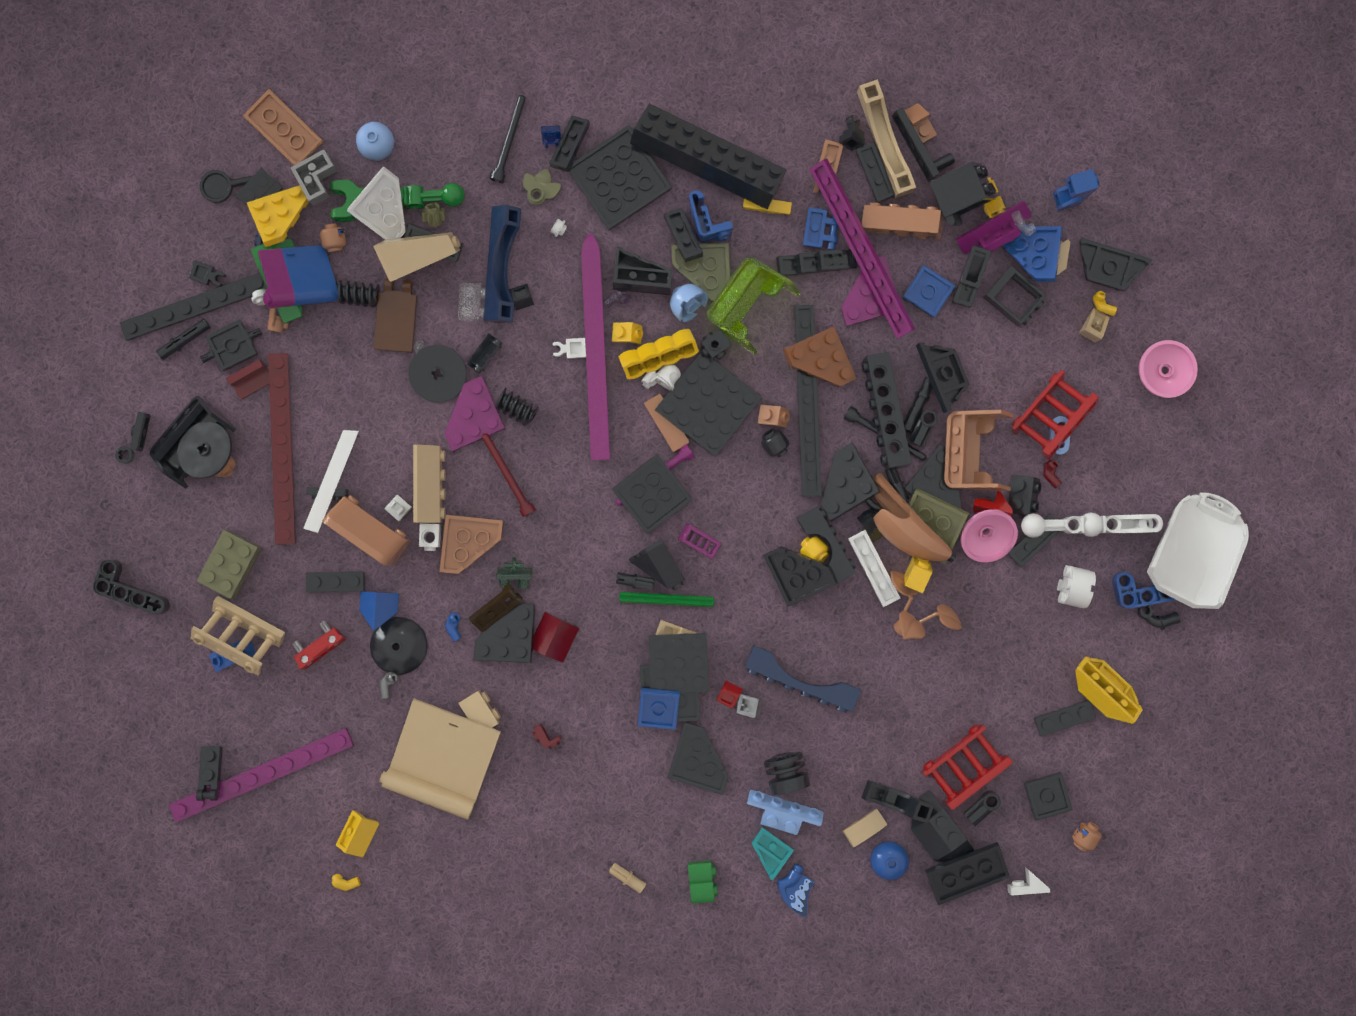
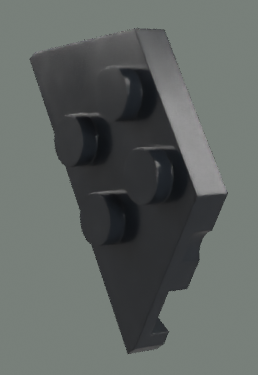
(1110, 265)
(944, 373)

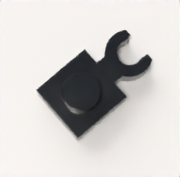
(204, 273)

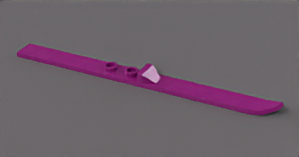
(595, 350)

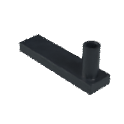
(929, 168)

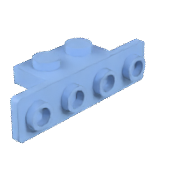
(782, 813)

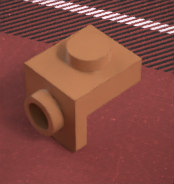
(773, 416)

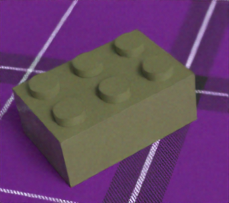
(229, 564)

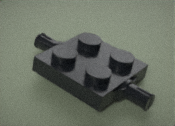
(231, 345)

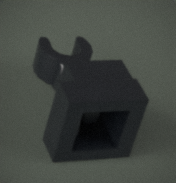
(853, 136)

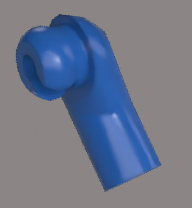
(451, 626)

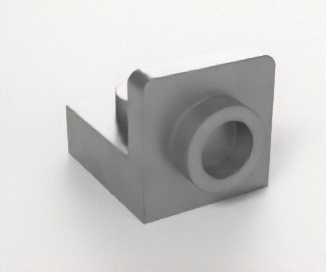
(749, 706)

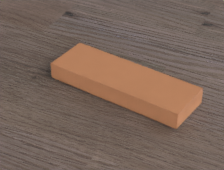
(673, 436)

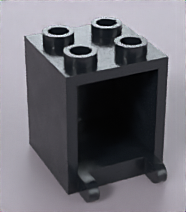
(963, 191)

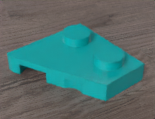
(771, 851)

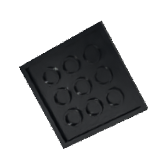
(618, 178)
(708, 404)

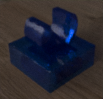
(551, 135)

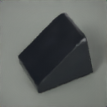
(521, 297)

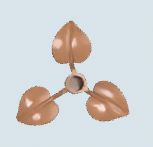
(907, 624)

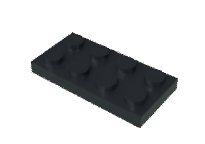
(967, 873)

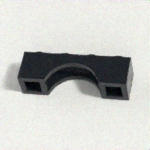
(814, 523)

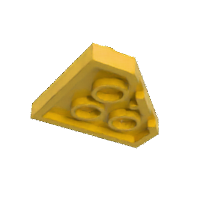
(277, 213)

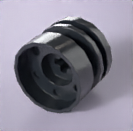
(786, 772)

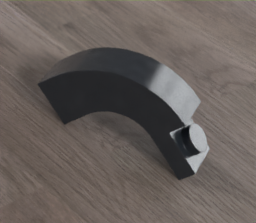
(898, 800)

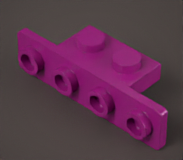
(994, 231)

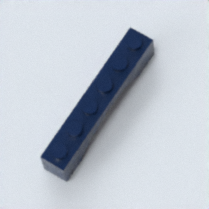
(503, 229)
(840, 694)

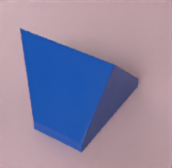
(378, 607)

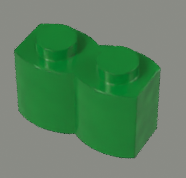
(701, 881)

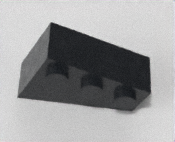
(640, 275)

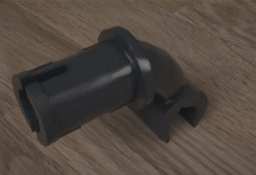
(1159, 621)

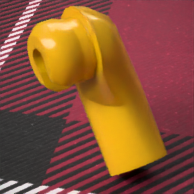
(1101, 306)

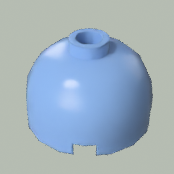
(375, 141)
(690, 298)

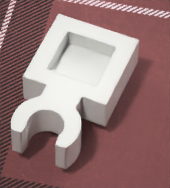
(574, 348)

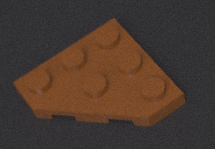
(822, 358)

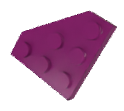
(861, 301)
(472, 415)

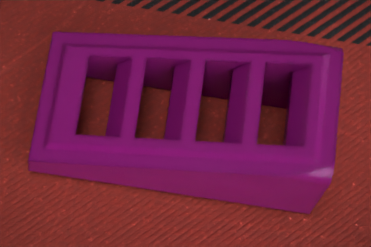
(682, 538)

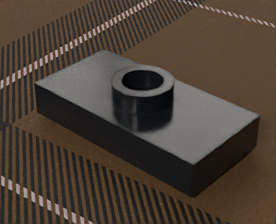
(139, 431)

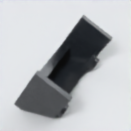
(165, 449)

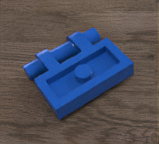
(815, 227)

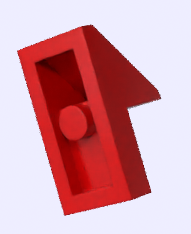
(999, 504)

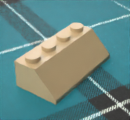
(428, 484)

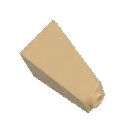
(409, 254)

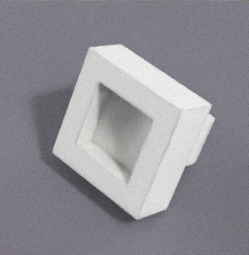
(398, 507)

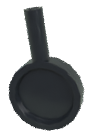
(218, 186)

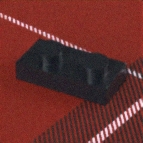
(338, 494)

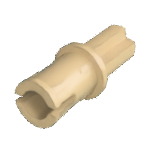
(627, 878)

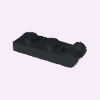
(209, 773)

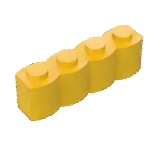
(662, 352)

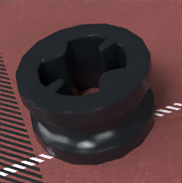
(118, 455)

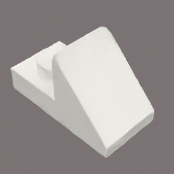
(1032, 885)

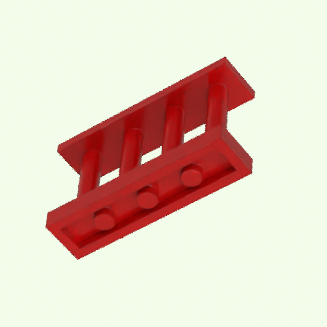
(1062, 432)
(984, 774)

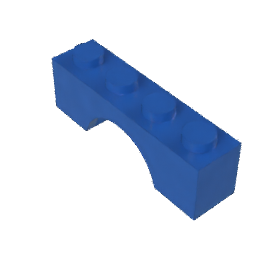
(1077, 190)

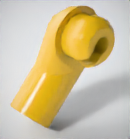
(345, 885)

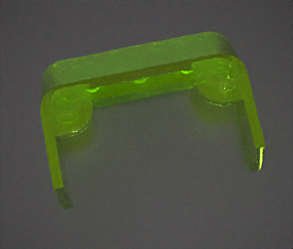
(739, 296)

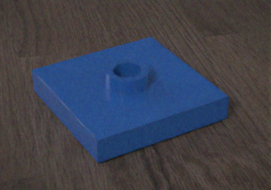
(928, 291)
(658, 708)

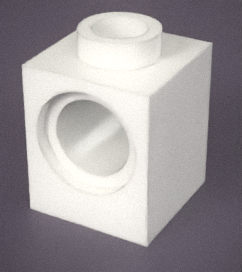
(424, 530)

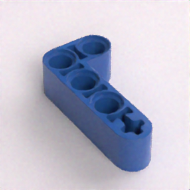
(1135, 594)

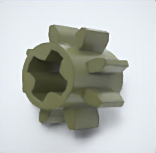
(433, 214)

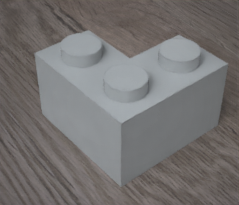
(311, 172)

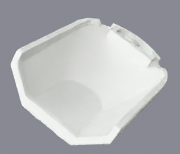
(1200, 551)

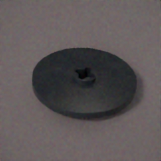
(424, 381)
(207, 463)

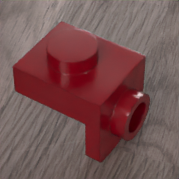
(541, 736)

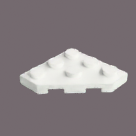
(381, 206)

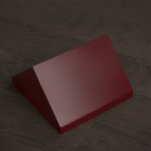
(554, 637)

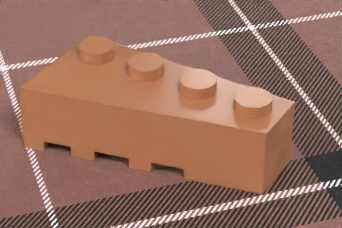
(903, 220)

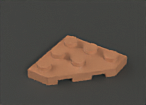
(467, 540)

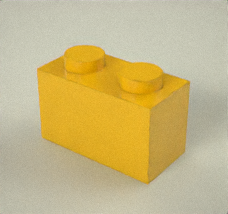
(918, 574)

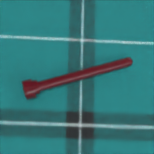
(525, 506)

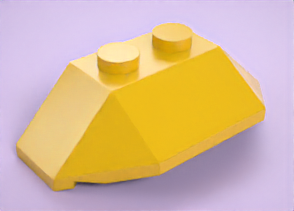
(1107, 690)

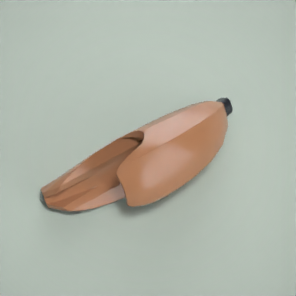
(905, 528)

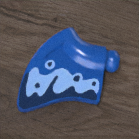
(795, 890)

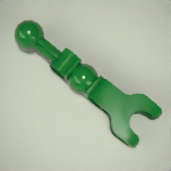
(412, 197)

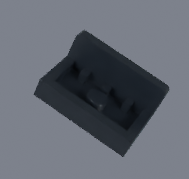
(1024, 494)

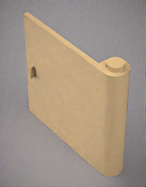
(439, 760)

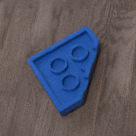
(1038, 252)

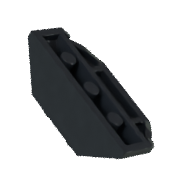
(941, 835)

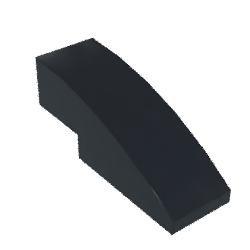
(971, 276)

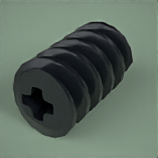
(358, 294)
(516, 408)

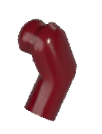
(1049, 473)

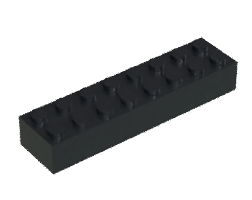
(707, 156)

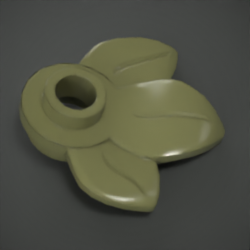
(542, 184)

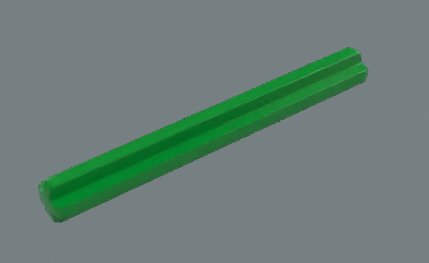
(666, 599)

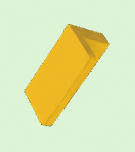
(357, 834)

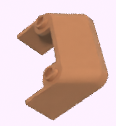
(964, 449)
(366, 531)

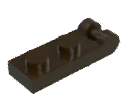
(495, 608)

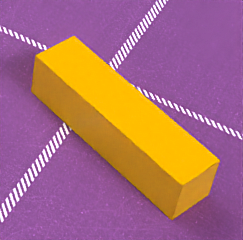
(775, 207)

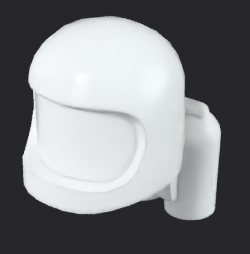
(666, 377)

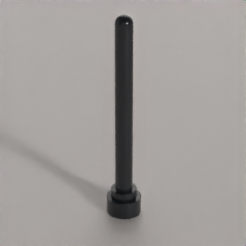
(498, 172)
(853, 415)

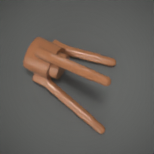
(275, 322)

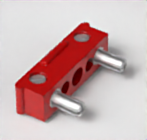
(319, 648)

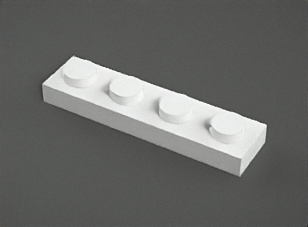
(874, 568)

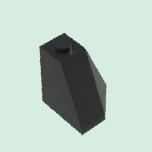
(659, 564)

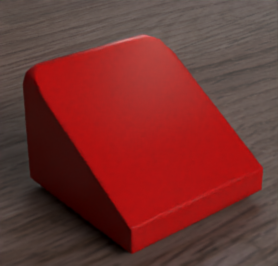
(729, 694)

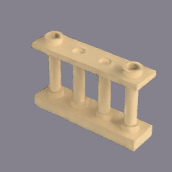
(242, 619)

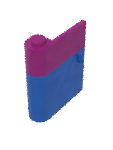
(297, 276)

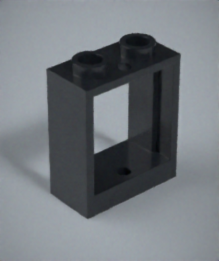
(1025, 284)

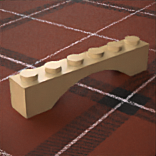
(890, 154)

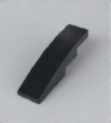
(816, 262)

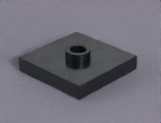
(1048, 796)

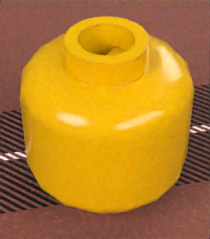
(814, 548)

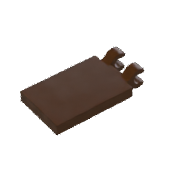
(395, 318)

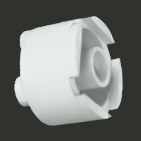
(1076, 587)

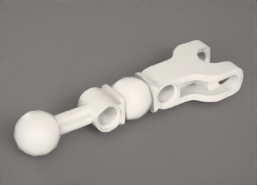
(1091, 524)

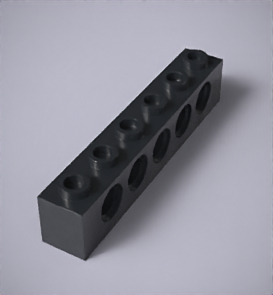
(882, 363)

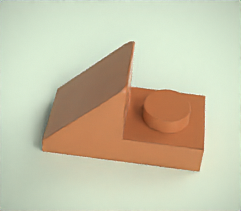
(919, 120)

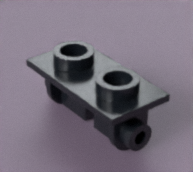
(483, 353)

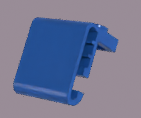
(703, 224)

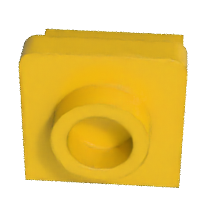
(627, 333)

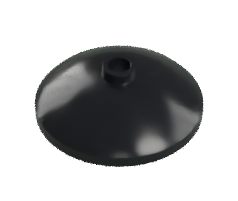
(411, 641)

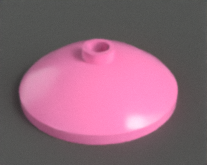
(1180, 369)
(993, 543)

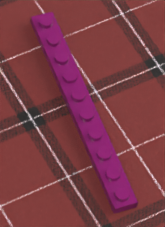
(862, 248)
(265, 773)

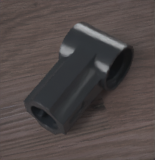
(922, 430)
(980, 809)

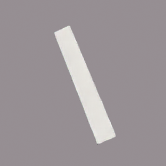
(330, 480)

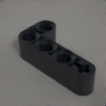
(132, 592)

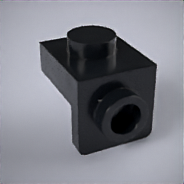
(869, 525)

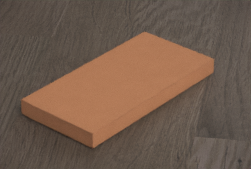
(283, 128)

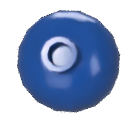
(889, 860)

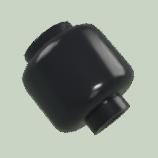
(775, 442)

